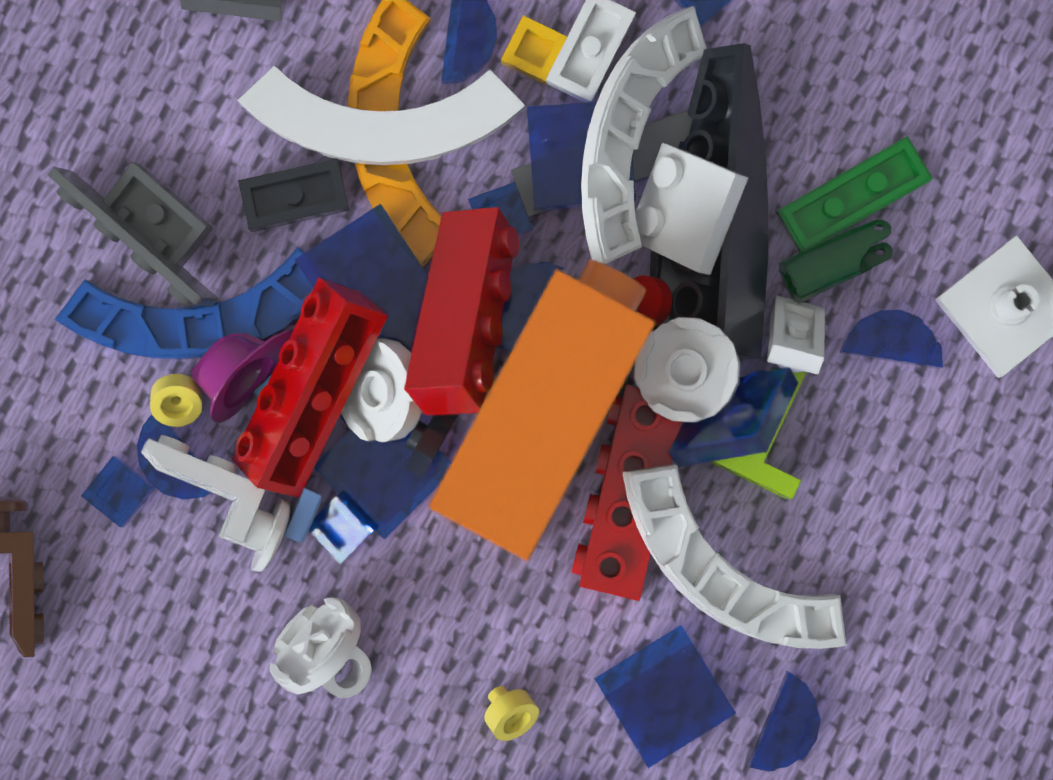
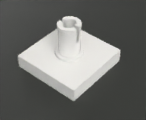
(1003, 306)

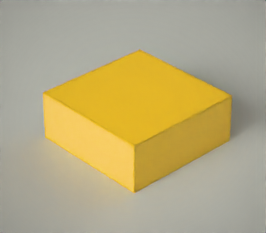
(533, 49)

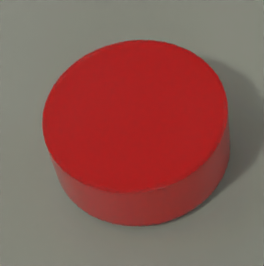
(657, 299)

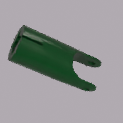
(835, 261)

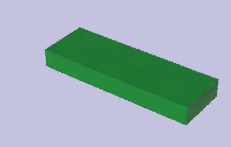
(854, 195)

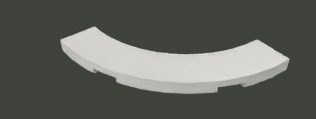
(619, 125)
(381, 135)
(715, 584)

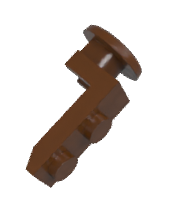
(24, 580)

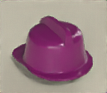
(235, 370)

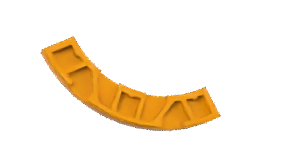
(377, 87)

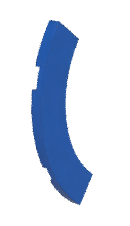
(187, 330)

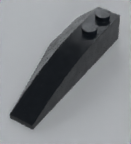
(730, 134)

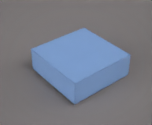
(302, 514)

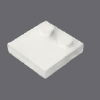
(688, 208)

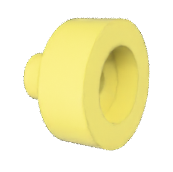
(176, 400)
(510, 713)

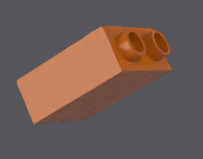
(545, 408)

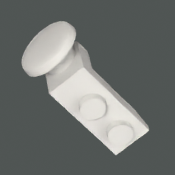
(244, 521)

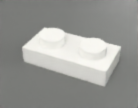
(590, 49)
(796, 335)

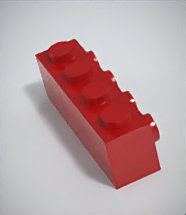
(462, 312)
(308, 388)
(616, 552)

